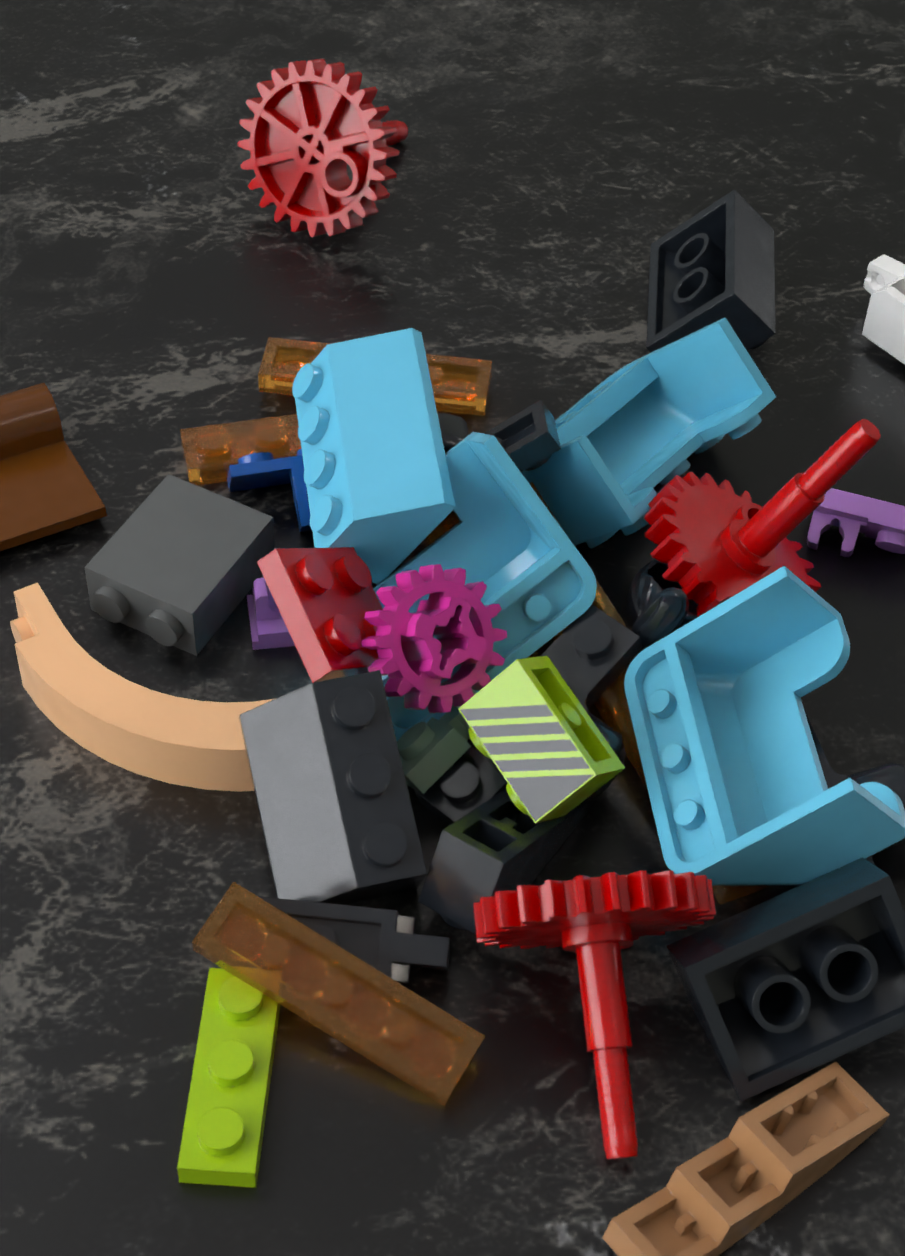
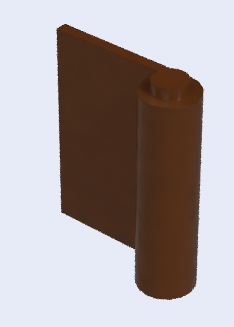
(39, 476)

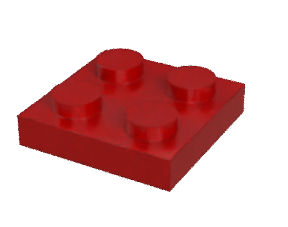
(324, 607)

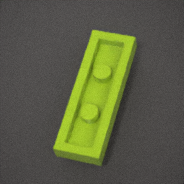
(229, 1084)

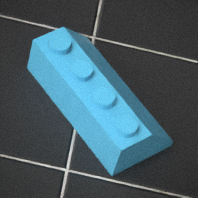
(372, 448)

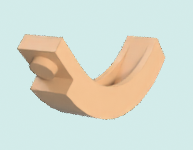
(122, 721)

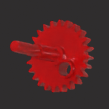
(306, 135)
(726, 541)
(596, 922)

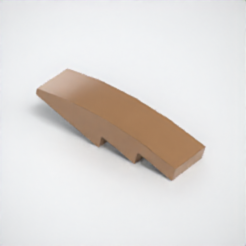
(753, 1171)

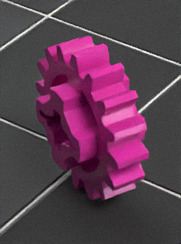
(428, 644)

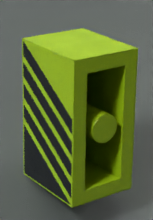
(539, 739)

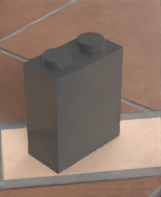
(180, 564)

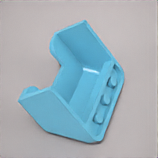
(645, 427)
(511, 547)
(733, 749)

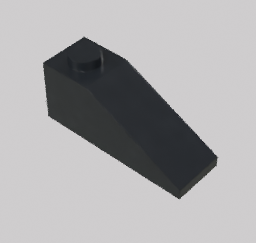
(490, 853)

